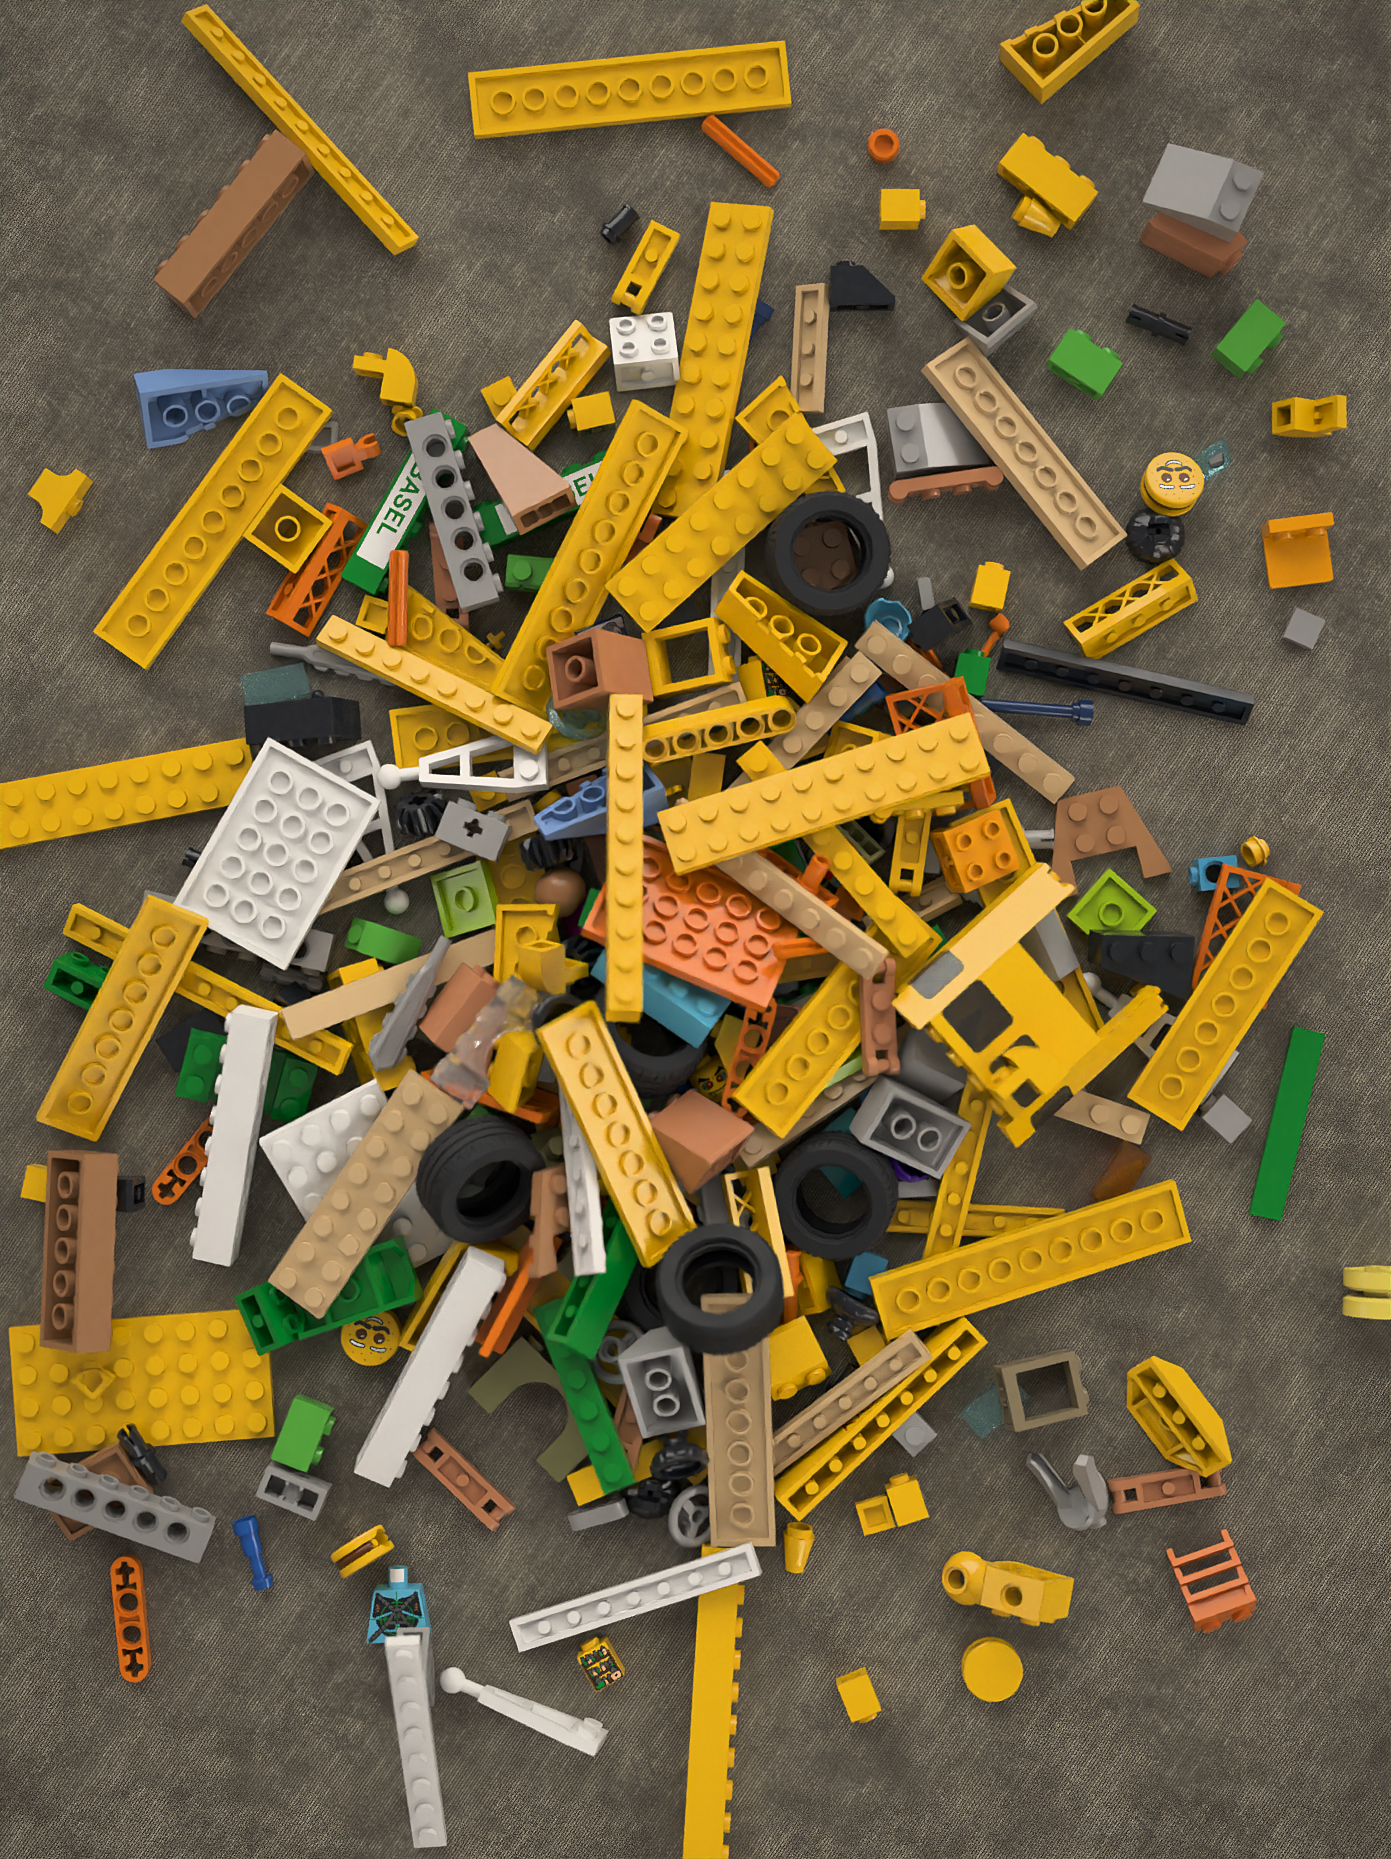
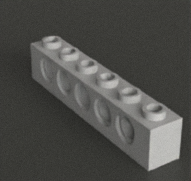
(422, 434)
(317, 958)
(124, 1521)

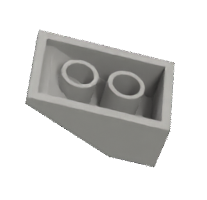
(1203, 190)
(930, 440)
(909, 1126)

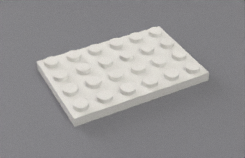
(277, 853)
(318, 1146)

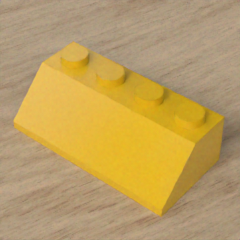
(362, 1028)

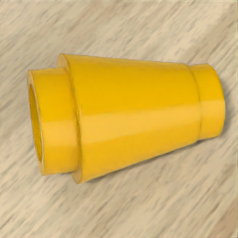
(1035, 217)
(797, 1545)

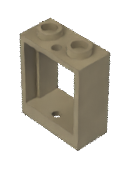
(1010, 1396)

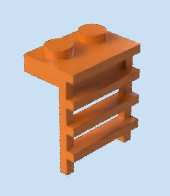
(1219, 1603)

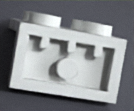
(644, 351)

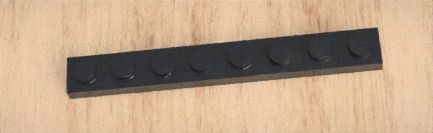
(1125, 682)

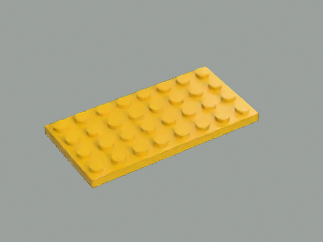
(175, 1381)

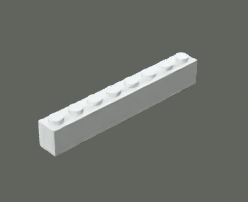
(234, 1134)
(430, 1365)

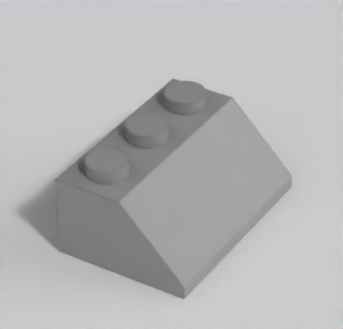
(662, 1384)

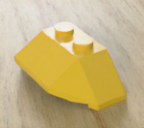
(1177, 1416)

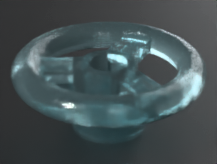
(574, 722)

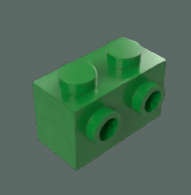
(76, 979)
(268, 1317)

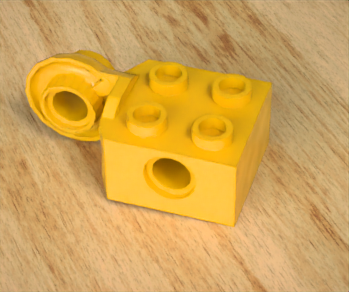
(1008, 1588)

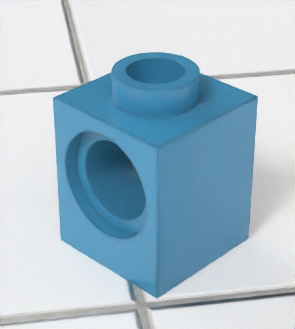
(1197, 873)
(861, 1268)

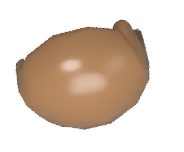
(561, 887)

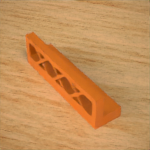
(298, 586)

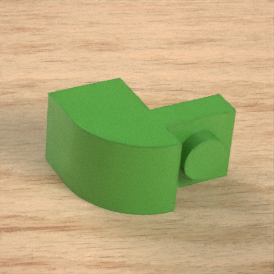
(382, 942)

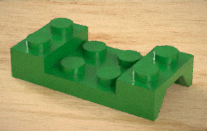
(287, 1085)
(378, 1284)

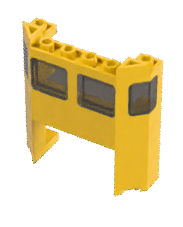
(991, 996)

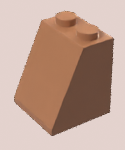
(1192, 246)
(597, 665)
(458, 1007)
(698, 1137)

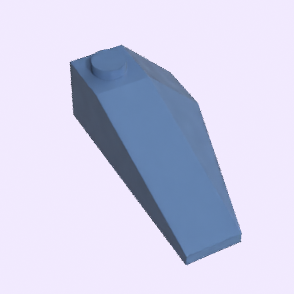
(188, 400)
(586, 810)

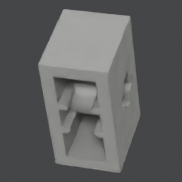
(454, 830)
(293, 1490)

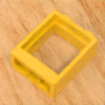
(659, 665)

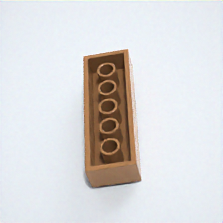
(234, 223)
(79, 1250)

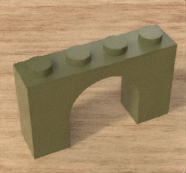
(524, 1364)

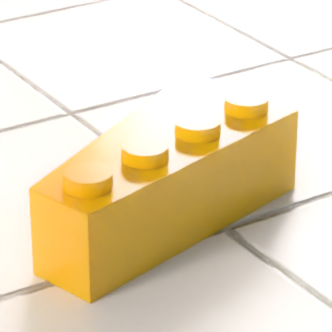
(1065, 45)
(781, 634)
(440, 1279)

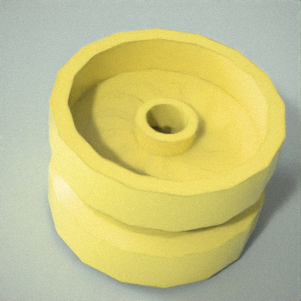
(1376, 1299)

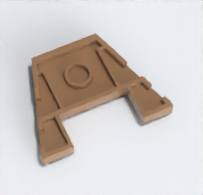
(1099, 825)
(552, 1217)

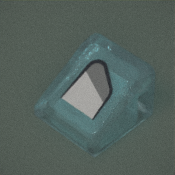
(1214, 458)

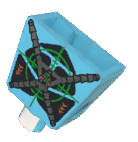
(396, 1606)

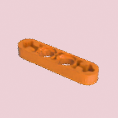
(743, 1053)
(192, 1148)
(134, 1617)

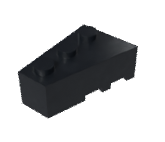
(303, 722)
(1146, 956)

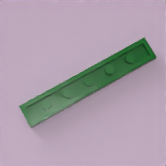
(1286, 1123)

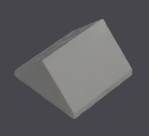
(997, 319)
(1050, 947)
(927, 1067)

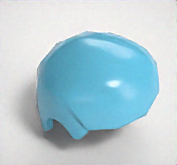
(890, 615)

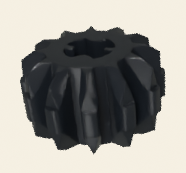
(420, 813)
(541, 853)
(586, 951)

